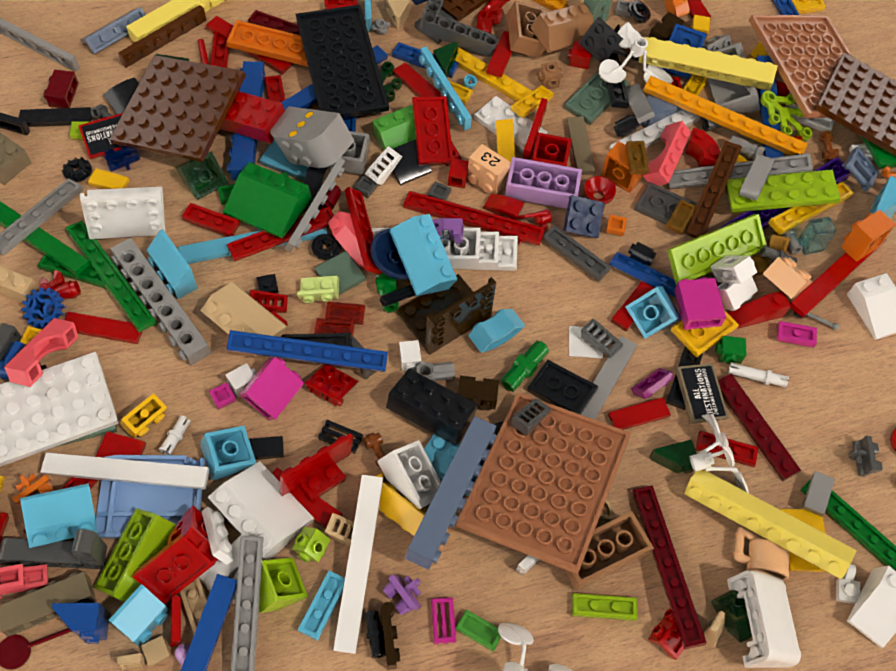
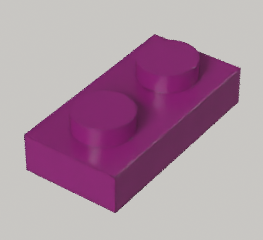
(652, 383)

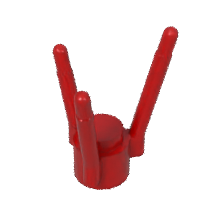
(540, 218)

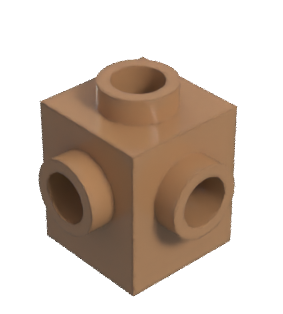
(550, 75)

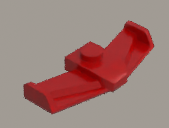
(490, 15)

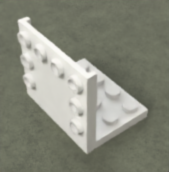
(123, 212)

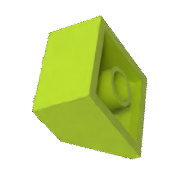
(280, 585)

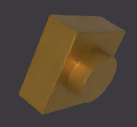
(778, 242)

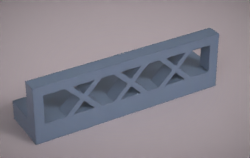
(112, 31)

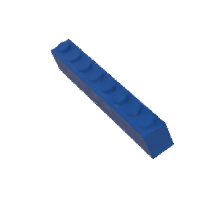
(244, 147)

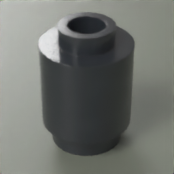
(626, 125)
(642, 253)

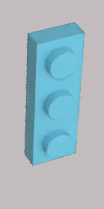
(322, 606)

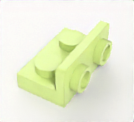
(319, 289)

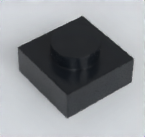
(267, 283)

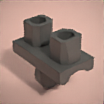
(864, 454)

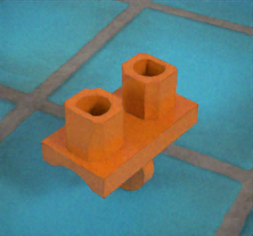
(41, 485)

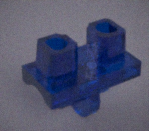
(121, 158)

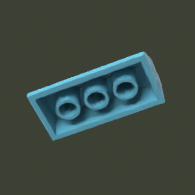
(423, 255)

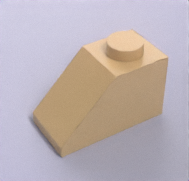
(398, 11)

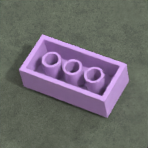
(542, 182)

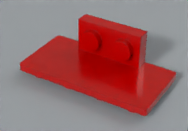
(319, 472)

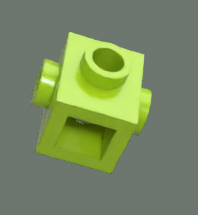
(311, 544)

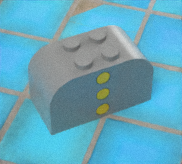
(311, 137)

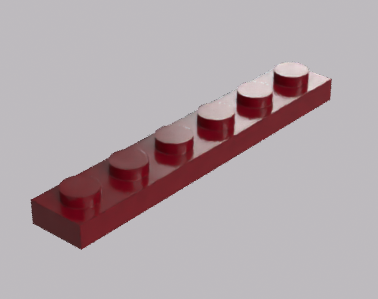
(758, 428)

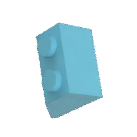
(653, 312)
(227, 452)
(140, 615)

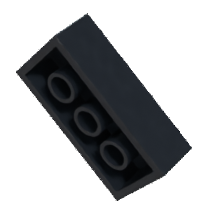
(431, 406)

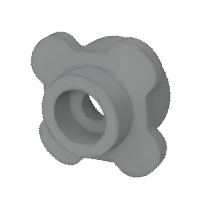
(380, 26)

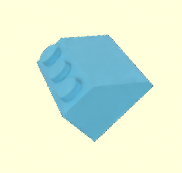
(171, 266)
(58, 515)

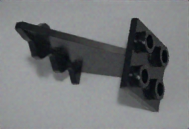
(603, 41)

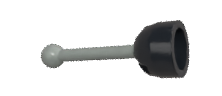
(834, 326)

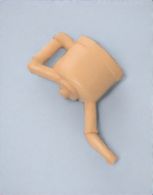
(762, 554)

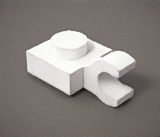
(846, 588)

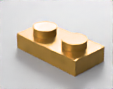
(637, 157)

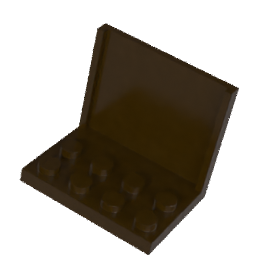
(448, 314)

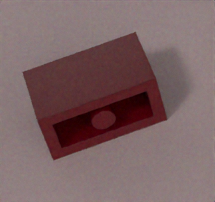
(61, 89)

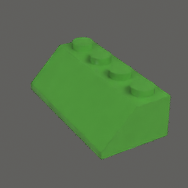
(395, 128)

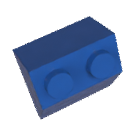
(86, 620)

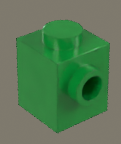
(731, 349)

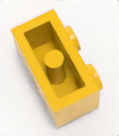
(145, 414)

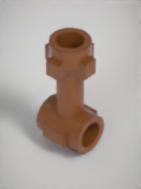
(829, 153)
(374, 441)

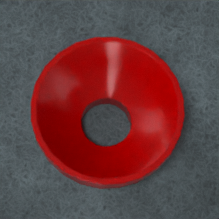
(600, 185)

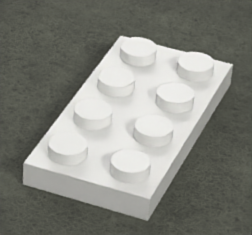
(499, 110)

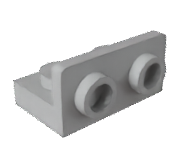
(717, 42)

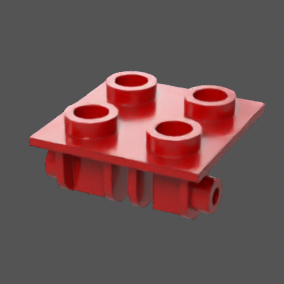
(331, 384)

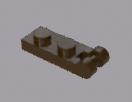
(390, 634)

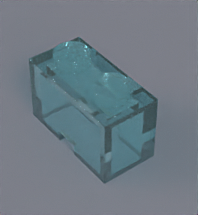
(816, 235)

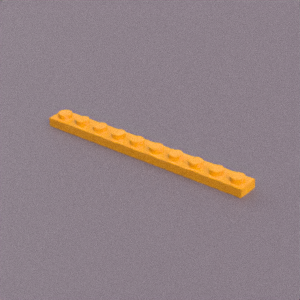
(724, 117)

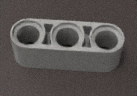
(757, 177)

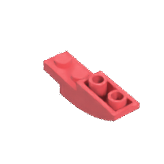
(21, 579)

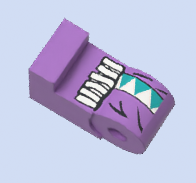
(450, 228)

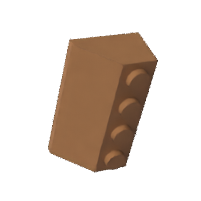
(562, 27)

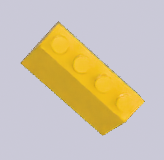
(399, 508)

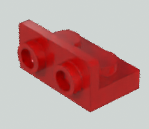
(667, 636)

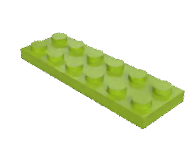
(786, 191)
(696, 256)

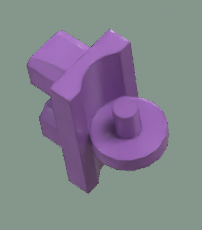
(397, 586)

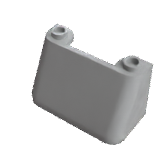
(734, 96)

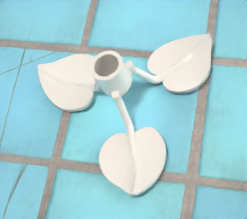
(613, 73)
(704, 460)
(519, 635)

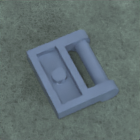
(861, 168)

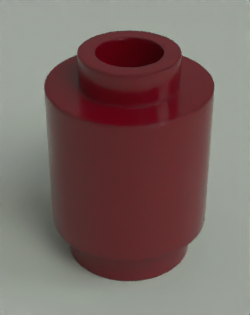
(333, 197)

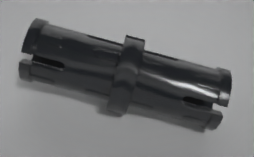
(375, 634)

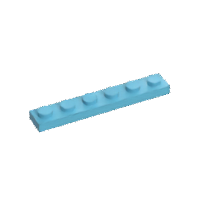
(441, 82)

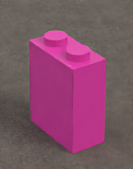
(699, 303)
(272, 388)

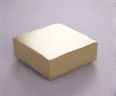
(156, 651)
(131, 661)

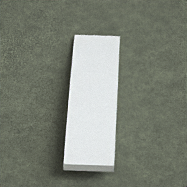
(479, 250)

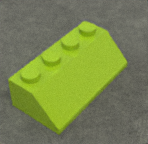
(139, 542)

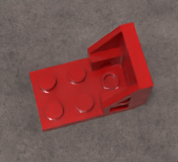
(179, 562)

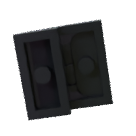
(121, 94)
(408, 167)

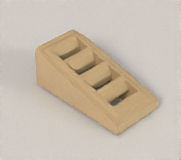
(336, 535)
(714, 629)

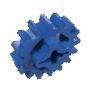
(36, 304)

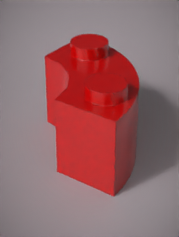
(702, 148)

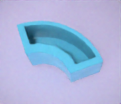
(497, 330)

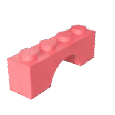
(662, 167)
(55, 336)

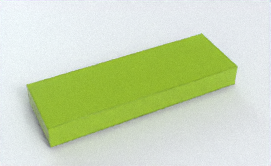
(604, 607)

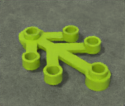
(771, 101)

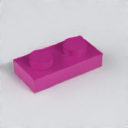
(796, 334)

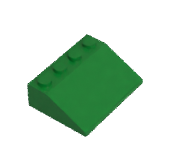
(267, 200)

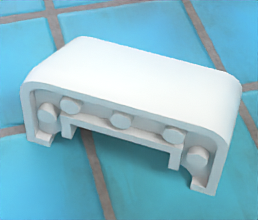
(769, 619)

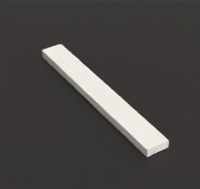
(125, 470)
(358, 564)

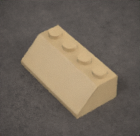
(238, 311)

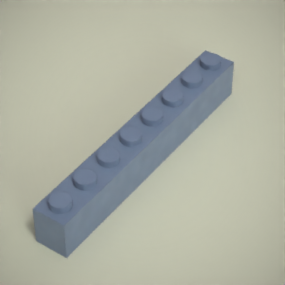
(451, 493)

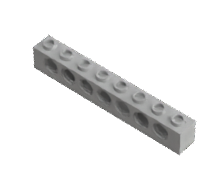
(198, 347)

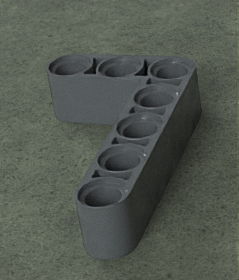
(453, 31)
(85, 552)

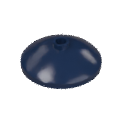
(382, 253)

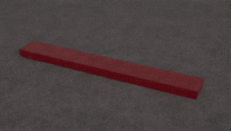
(669, 568)

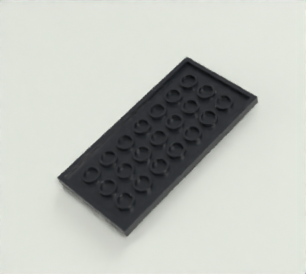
(342, 61)

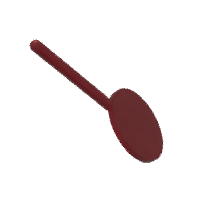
(16, 649)

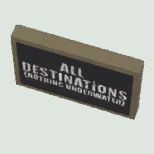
(701, 392)

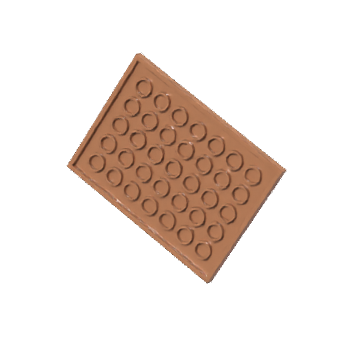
(805, 54)
(547, 486)

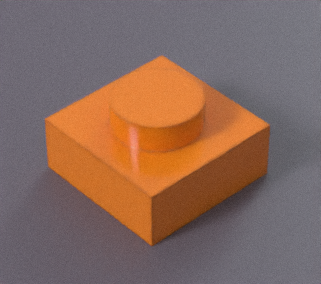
(616, 225)

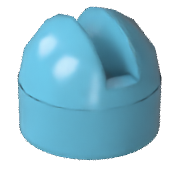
(467, 79)

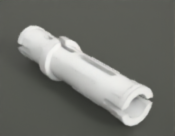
(758, 375)

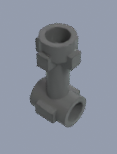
(100, 111)

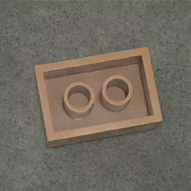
(521, 36)

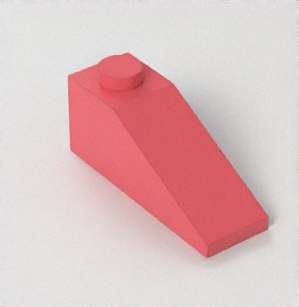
(344, 232)

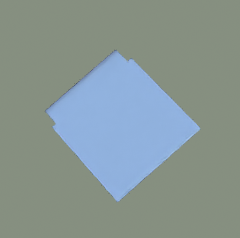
(120, 499)

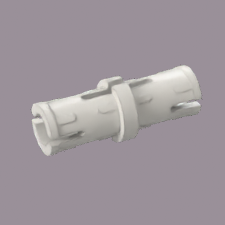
(174, 435)

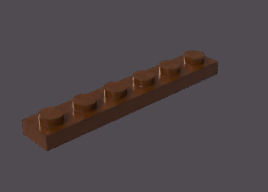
(162, 36)
(714, 189)

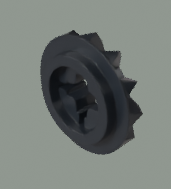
(637, 6)
(80, 174)
(328, 240)

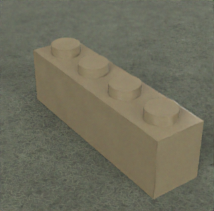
(36, 604)

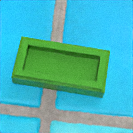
(479, 630)

